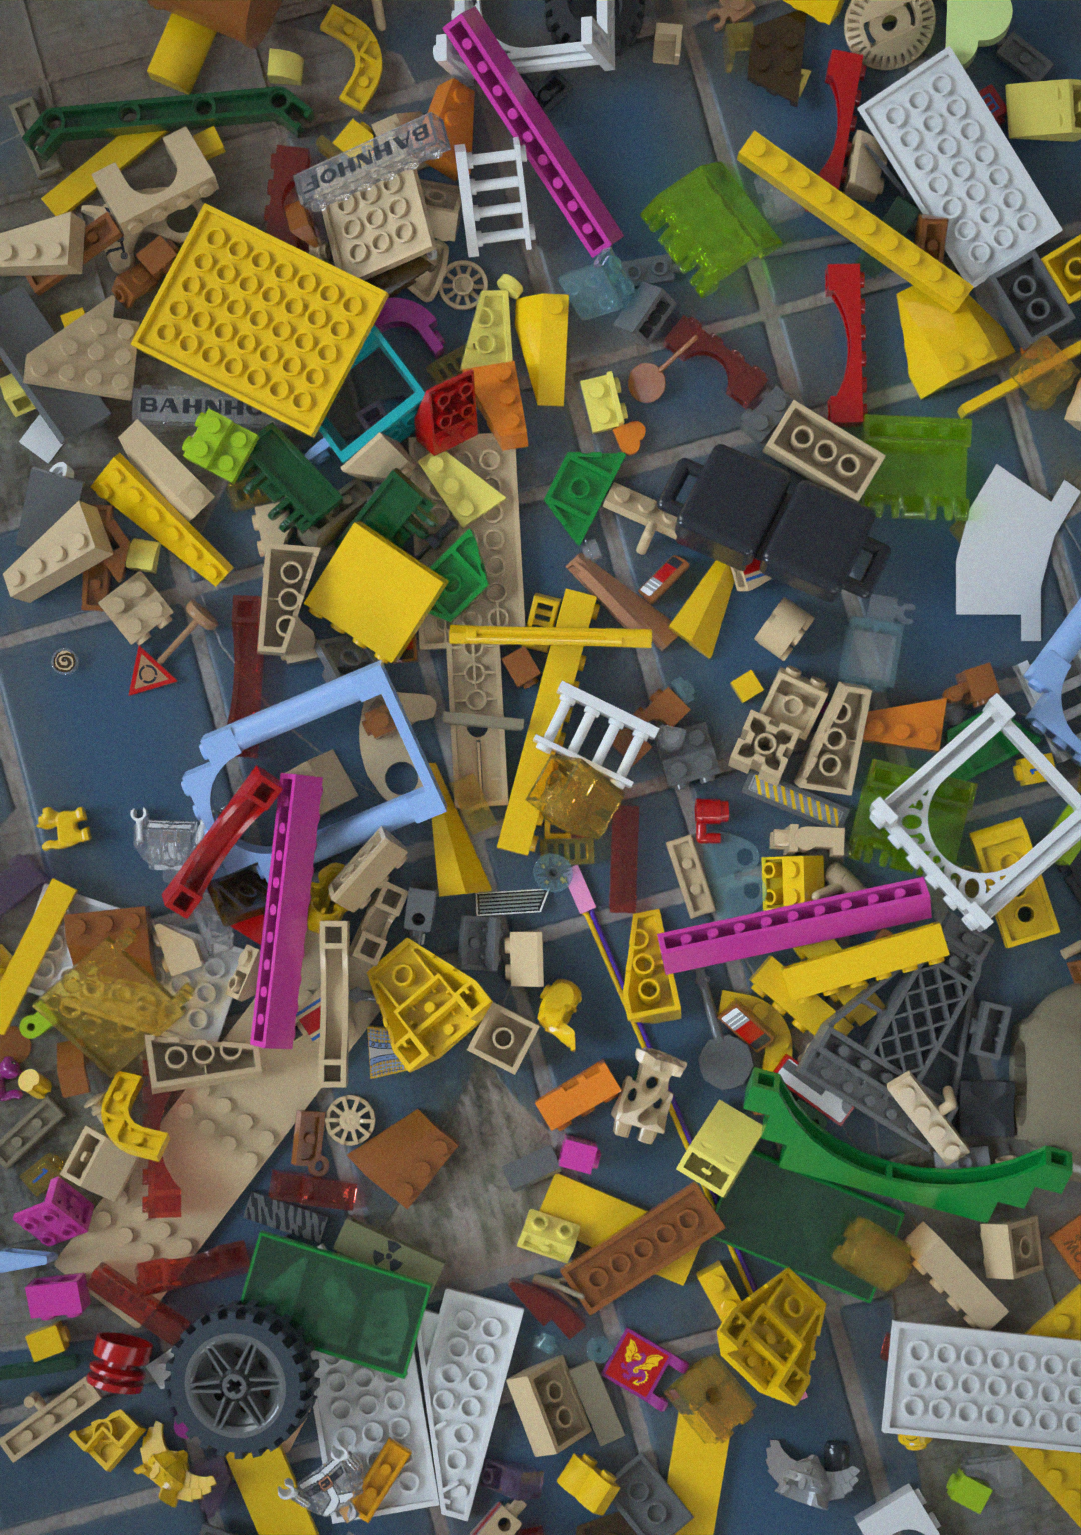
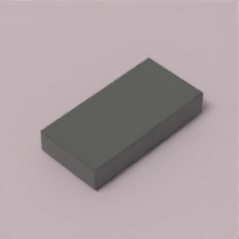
(532, 1168)

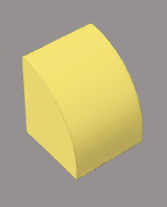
(285, 67)
(15, 396)
(143, 555)

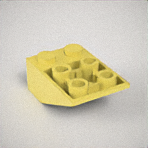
(1044, 110)
(721, 1148)

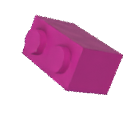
(579, 1154)
(58, 1296)

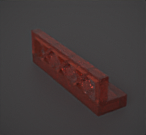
(624, 860)
(145, 1310)

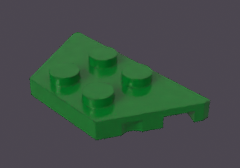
(581, 489)
(466, 576)
(990, 754)

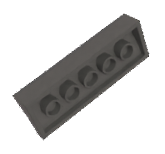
(21, 331)

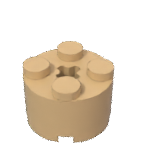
(784, 628)

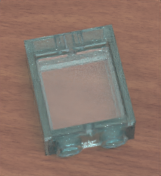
(871, 653)

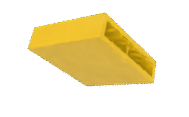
(375, 593)

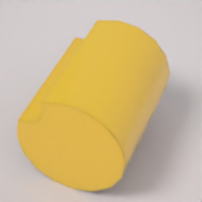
(34, 1083)

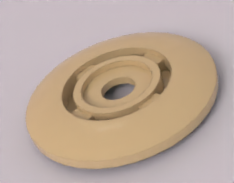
(892, 47)

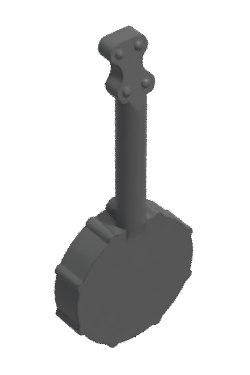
(724, 1059)

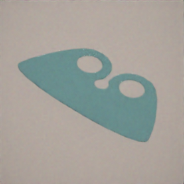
(720, 868)

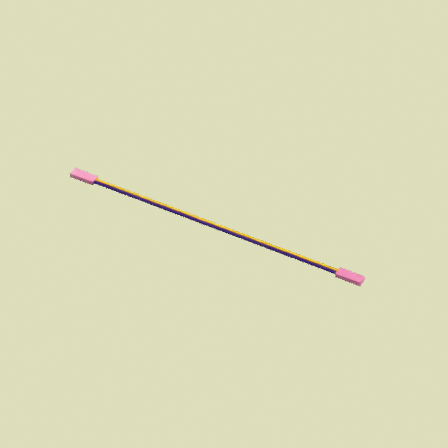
(585, 903)

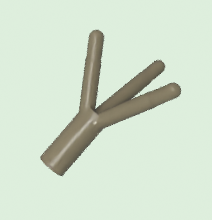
(556, 1284)

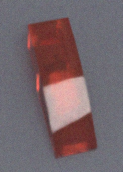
(312, 1190)
(548, 1307)

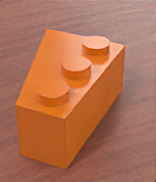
(455, 106)
(501, 403)
(907, 726)
(578, 1096)

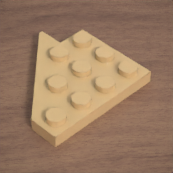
(88, 355)

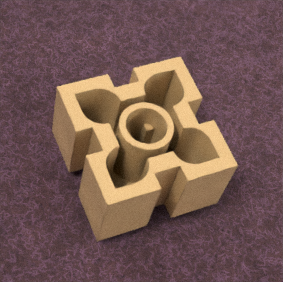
(768, 763)

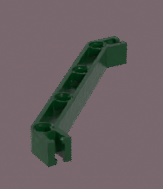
(165, 114)

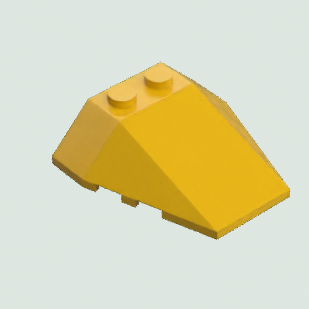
(944, 343)
(425, 1003)
(774, 1336)

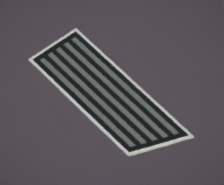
(510, 902)

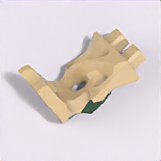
(641, 1110)

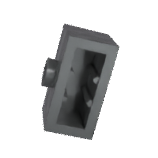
(645, 314)
(989, 1030)

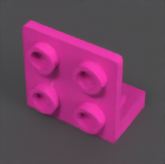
(58, 1218)

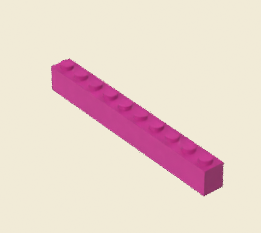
(533, 128)
(286, 911)
(795, 925)

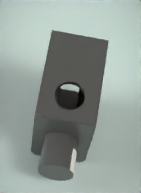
(421, 899)

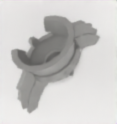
(807, 1479)

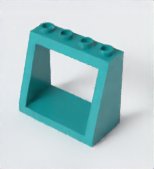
(399, 422)

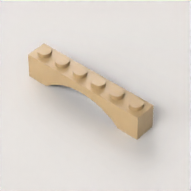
(302, 639)
(334, 1004)

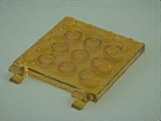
(111, 1004)

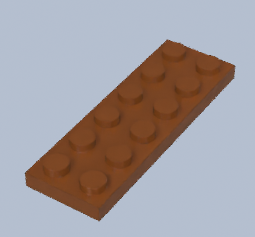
(643, 1247)

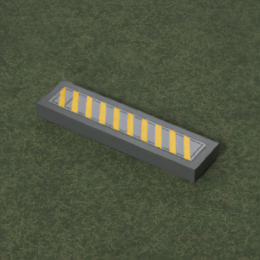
(796, 801)

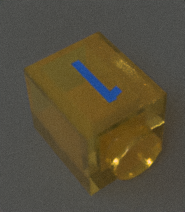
(39, 1174)

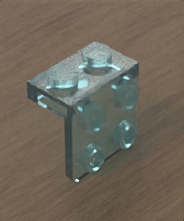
(598, 286)

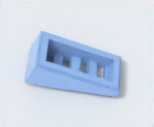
(17, 1259)

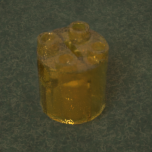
(874, 1255)

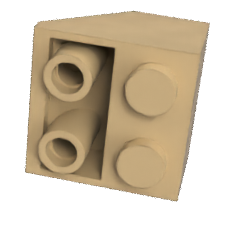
(99, 1164)

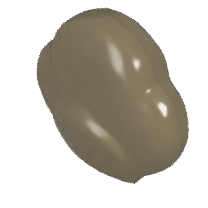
(1048, 1075)

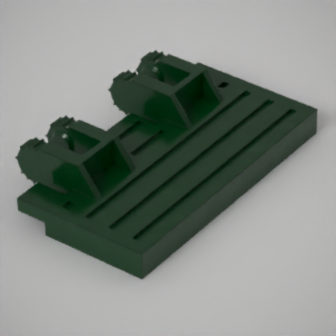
(288, 474)
(395, 506)

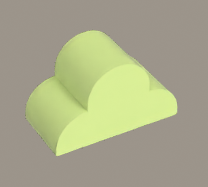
(975, 25)

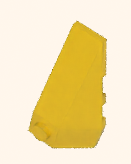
(542, 333)
(647, 990)

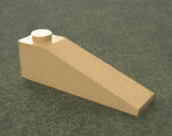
(164, 471)

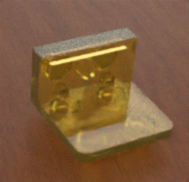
(1043, 373)

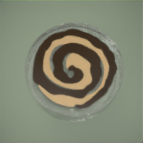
(65, 661)

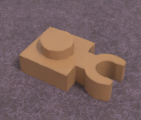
(731, 10)

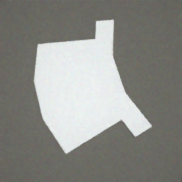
(1009, 549)

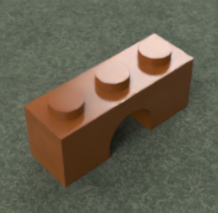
(664, 707)

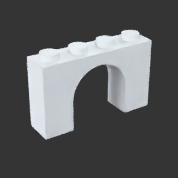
(898, 1512)

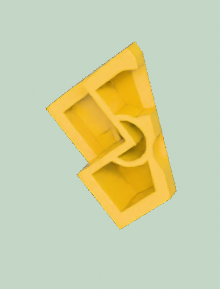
(109, 1438)

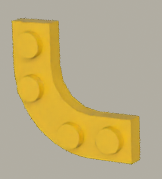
(367, 56)
(771, 1017)
(119, 1124)

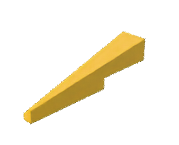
(705, 609)
(456, 860)

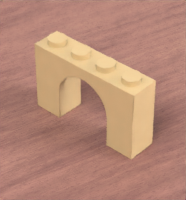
(138, 210)

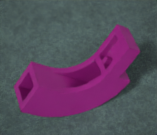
(411, 315)

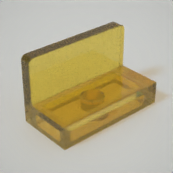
(736, 38)

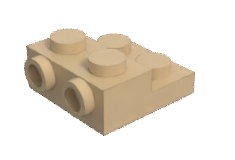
(136, 608)
(794, 700)

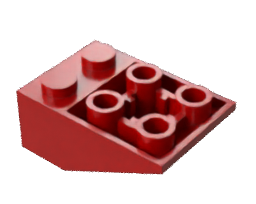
(447, 414)

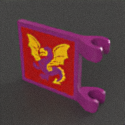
(639, 1365)

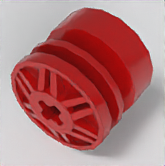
(119, 1368)

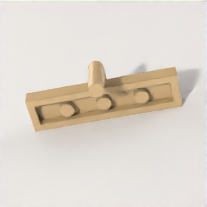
(642, 510)
(929, 1117)
(48, 1418)

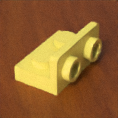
(603, 403)
(548, 1236)

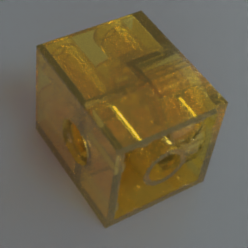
(575, 796)
(727, 1404)

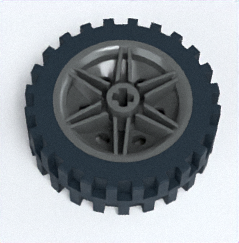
(261, 1337)

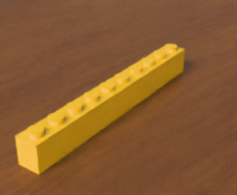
(854, 222)
(561, 665)

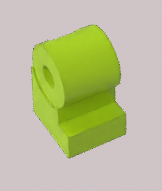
(34, 1026)

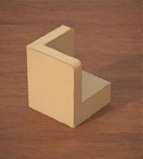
(667, 43)

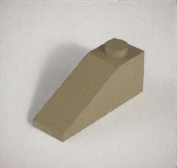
(336, 521)

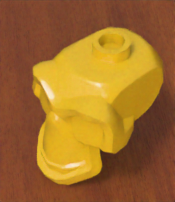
(321, 906)
(556, 1010)

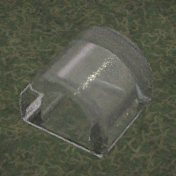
(670, 738)

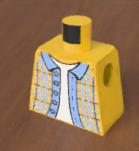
(381, 1056)

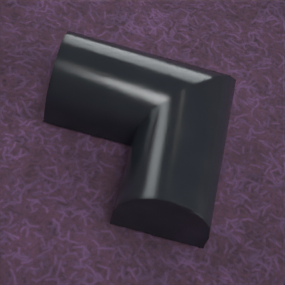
(550, 90)

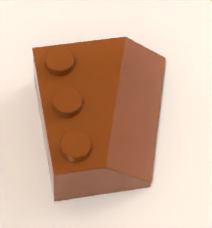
(89, 929)
(405, 1156)

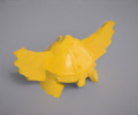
(170, 1470)

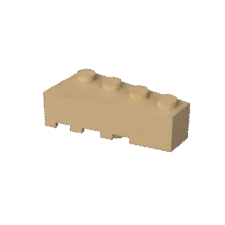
(44, 247)
(60, 554)
(283, 590)
(836, 746)
(198, 1063)
(954, 1278)

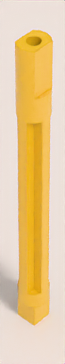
(550, 636)

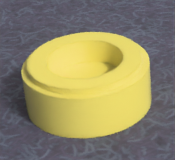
(509, 283)

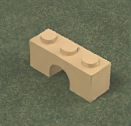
(373, 929)

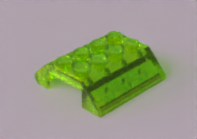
(710, 225)
(921, 466)
(945, 817)

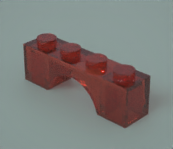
(286, 163)
(743, 380)
(172, 1274)

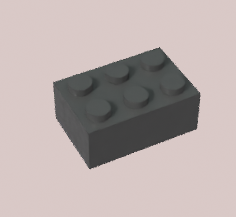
(1029, 300)

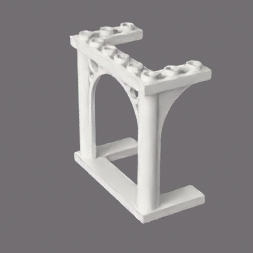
(595, 48)
(891, 811)

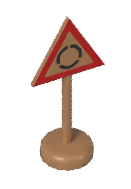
(149, 672)

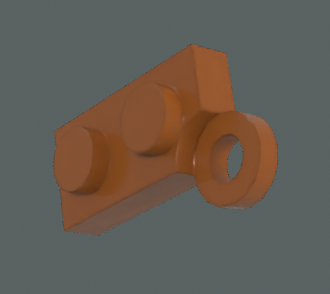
(308, 1141)

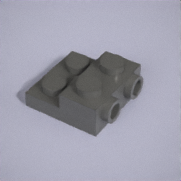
(762, 421)
(342, 656)
(692, 761)

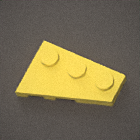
(490, 331)
(460, 488)

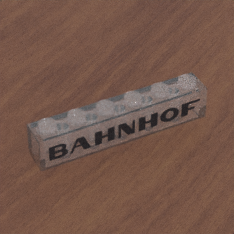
(372, 162)
(182, 407)

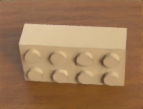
(823, 452)

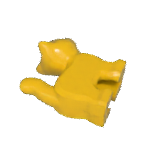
(67, 827)

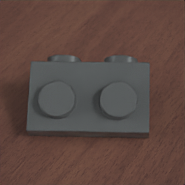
(479, 943)

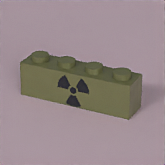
(386, 1251)

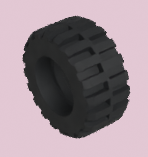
(567, 29)

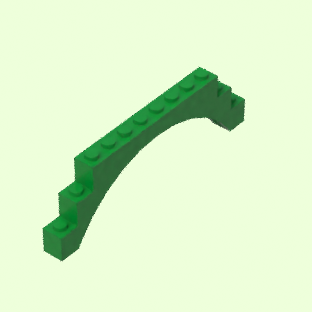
(959, 1191)

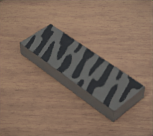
(285, 1216)

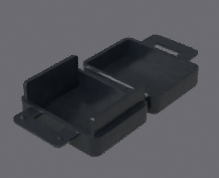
(745, 514)

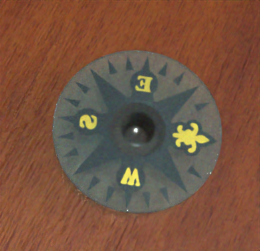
(553, 872)

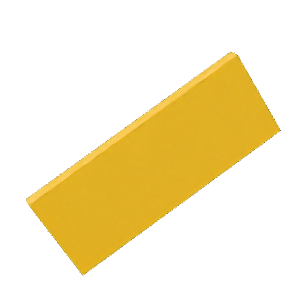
(180, 53)

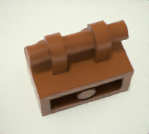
(974, 686)

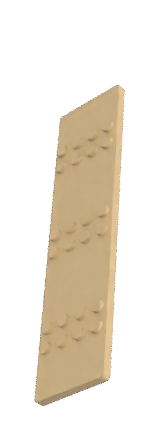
(214, 1146)

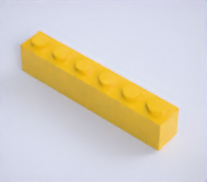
(865, 961)

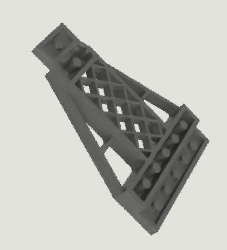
(860, 1075)

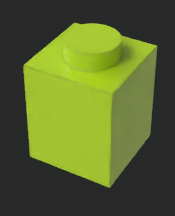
(968, 1491)

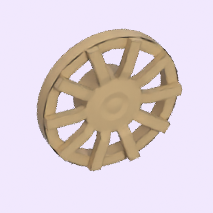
(463, 285)
(350, 1120)

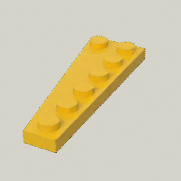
(143, 504)

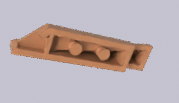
(621, 602)

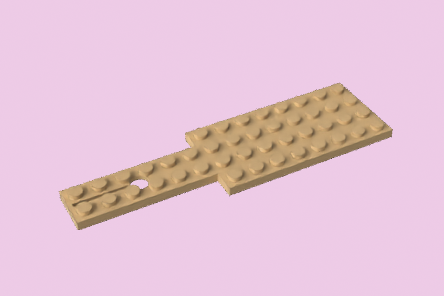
(476, 668)

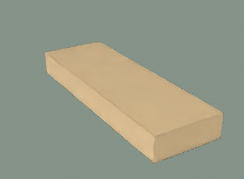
(690, 876)

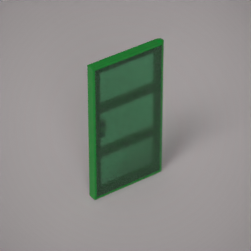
(798, 1221)
(340, 1302)

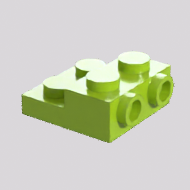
(219, 445)

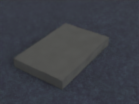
(45, 502)
(648, 1500)

